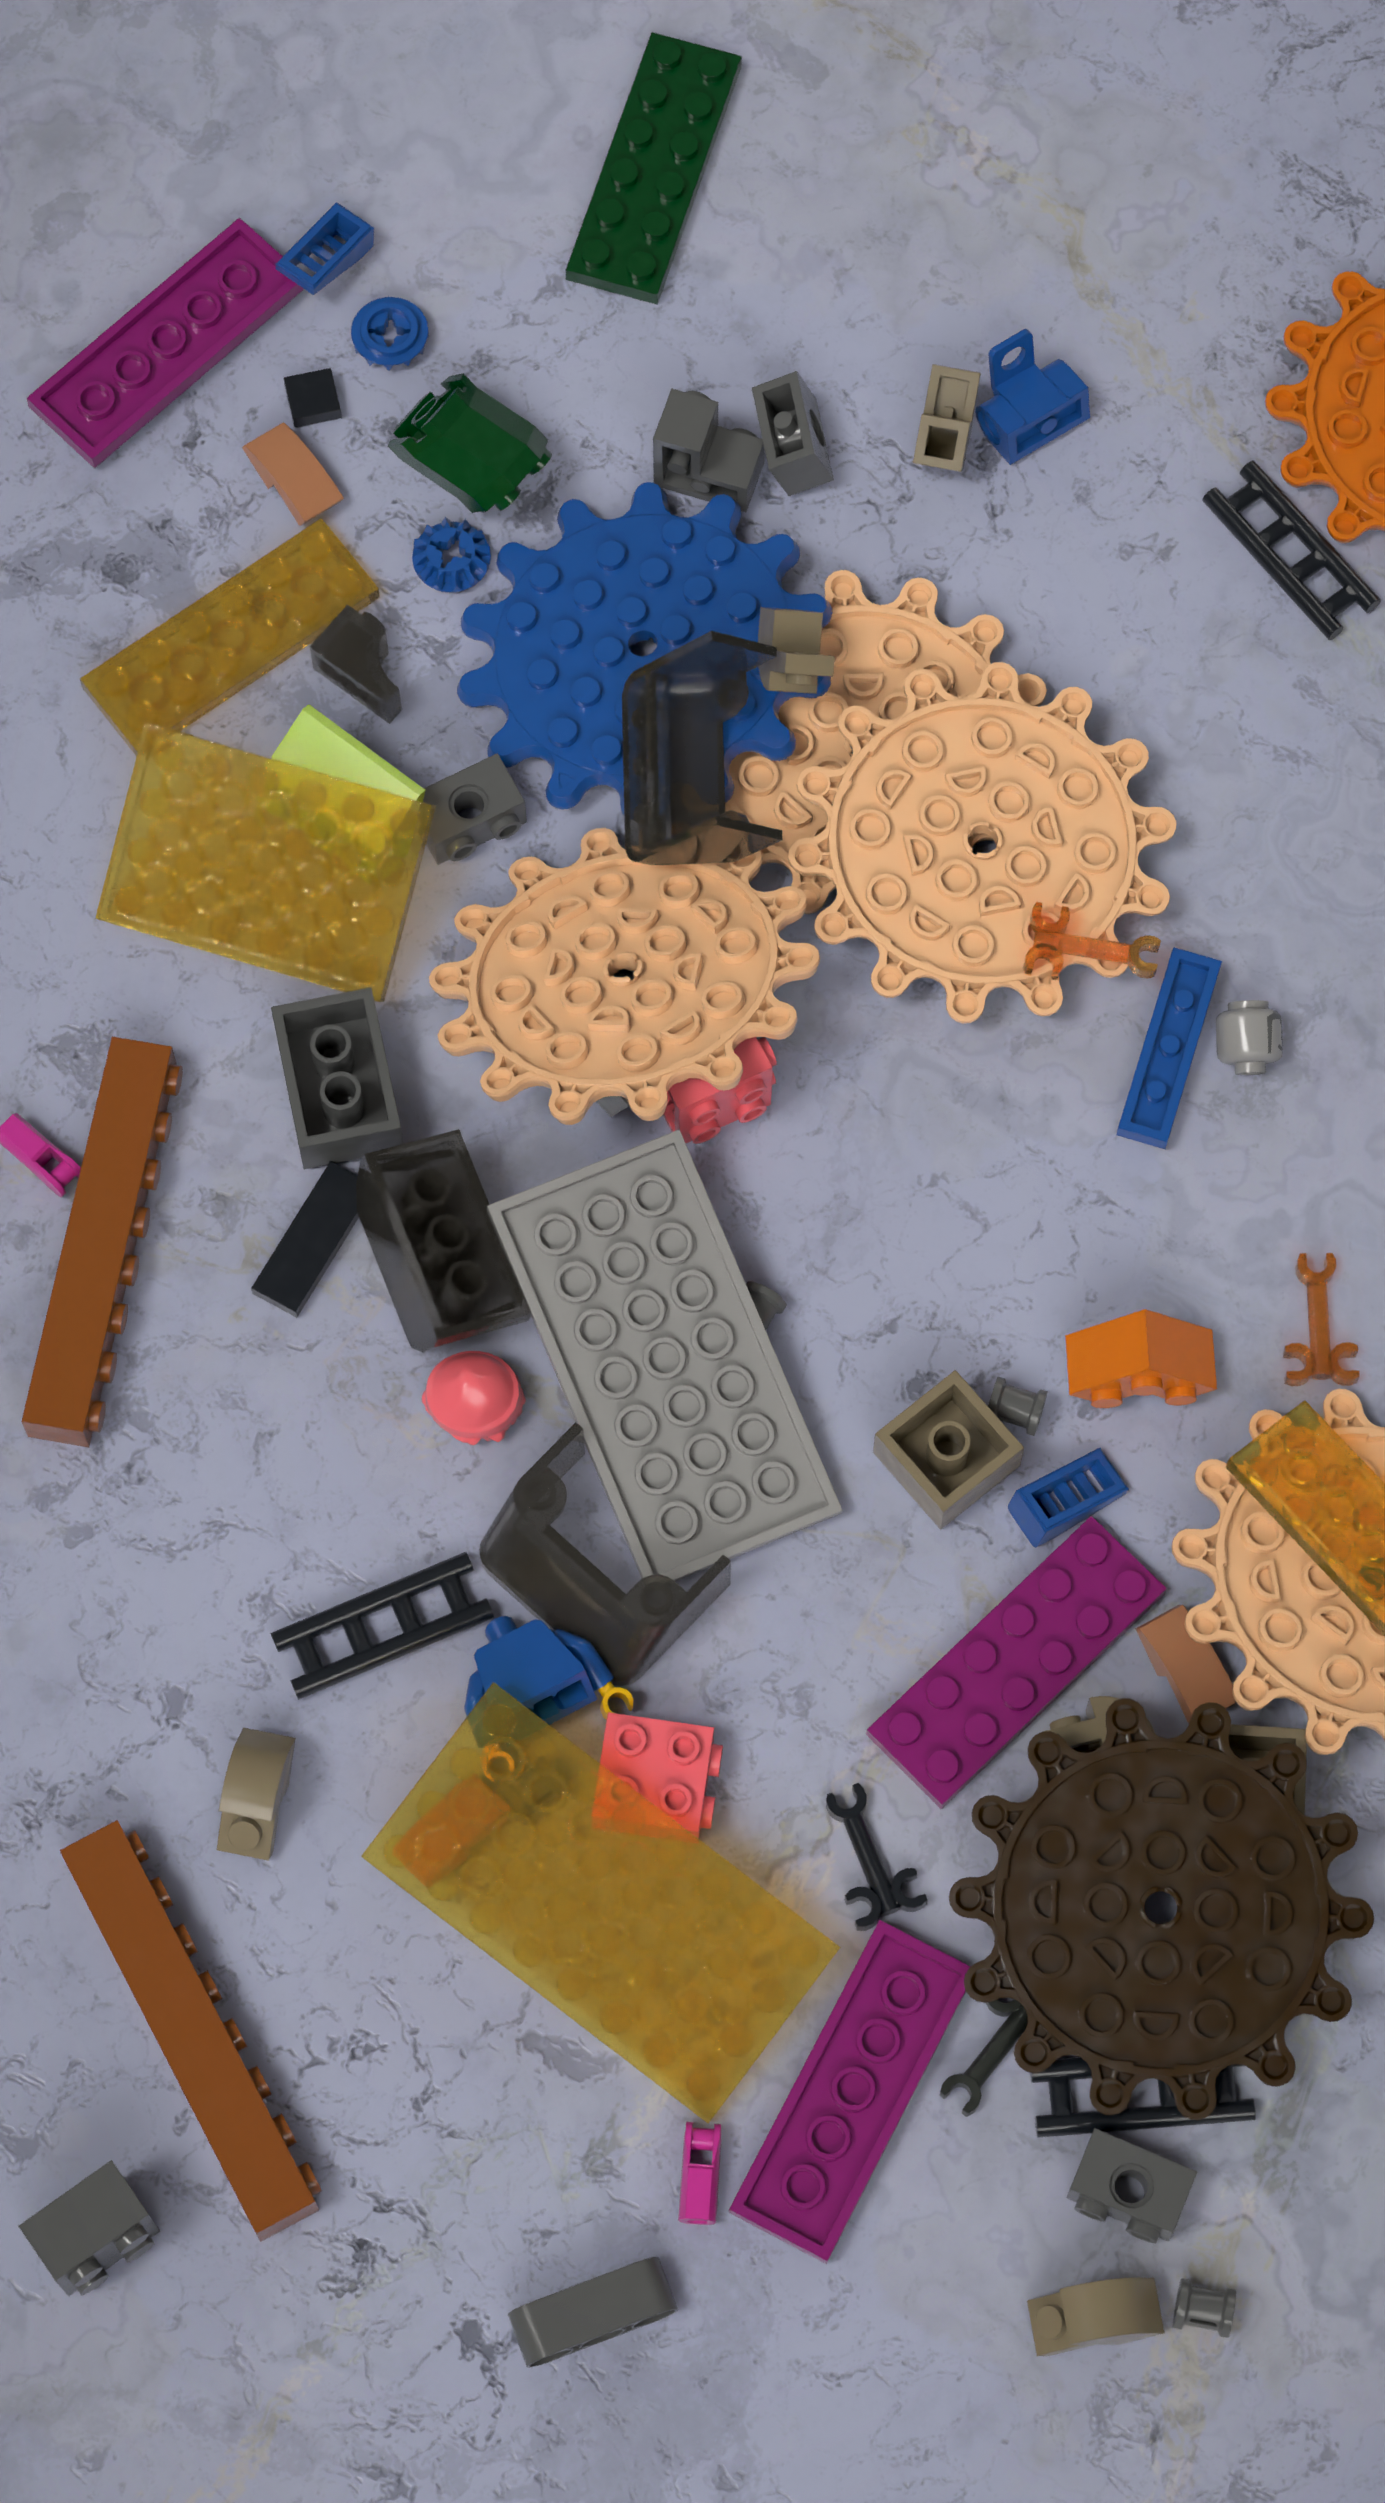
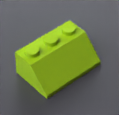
(327, 748)

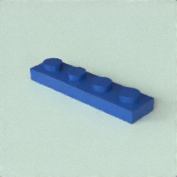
(1169, 1048)

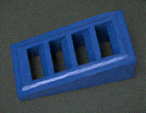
(336, 221)
(1040, 1516)

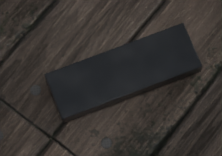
(310, 1242)

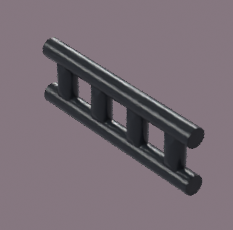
(1287, 577)
(350, 1615)
(1065, 2122)

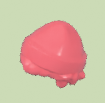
(474, 1396)

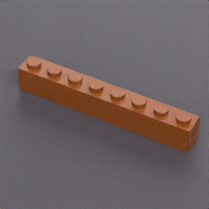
(101, 1243)
(189, 2030)

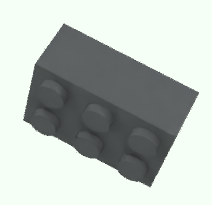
(337, 1077)

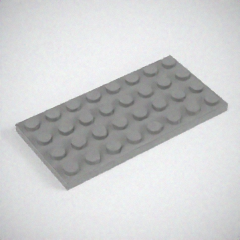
(664, 1359)

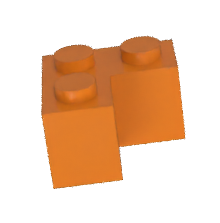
(1141, 1357)

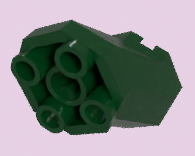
(470, 445)

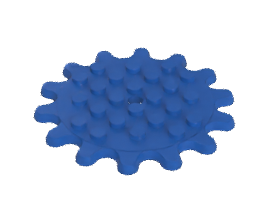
(594, 594)

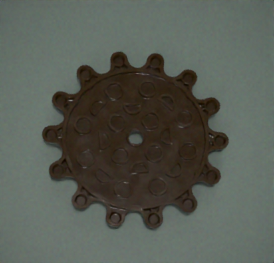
(1178, 1993)

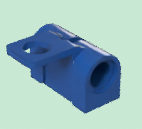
(1029, 402)

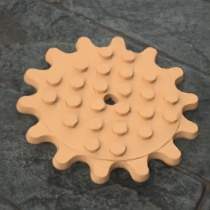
(873, 656)
(963, 770)
(559, 1018)
(1280, 1606)

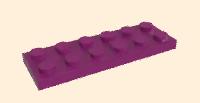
(164, 343)
(1015, 1662)
(851, 2092)

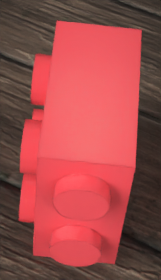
(702, 1109)
(665, 1764)

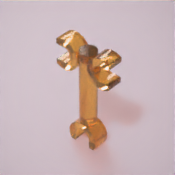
(1052, 942)
(1319, 1360)

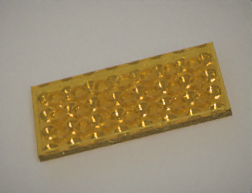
(601, 1902)

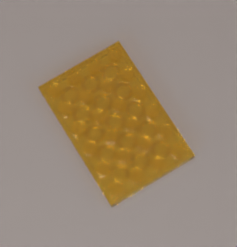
(265, 861)

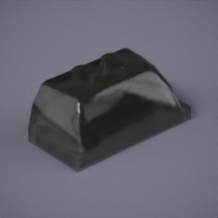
(436, 1242)

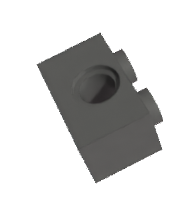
(792, 433)
(482, 787)
(1163, 2181)

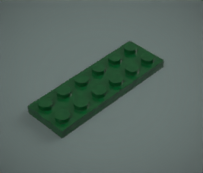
(653, 168)

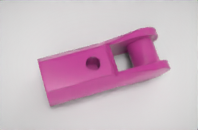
(36, 1151)
(700, 2181)

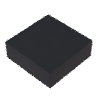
(312, 397)

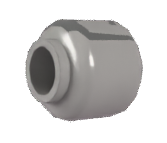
(1249, 1036)

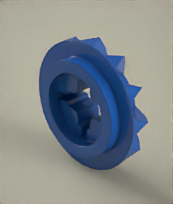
(372, 323)
(459, 572)

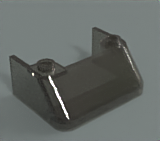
(677, 754)
(570, 1591)

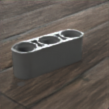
(592, 2312)

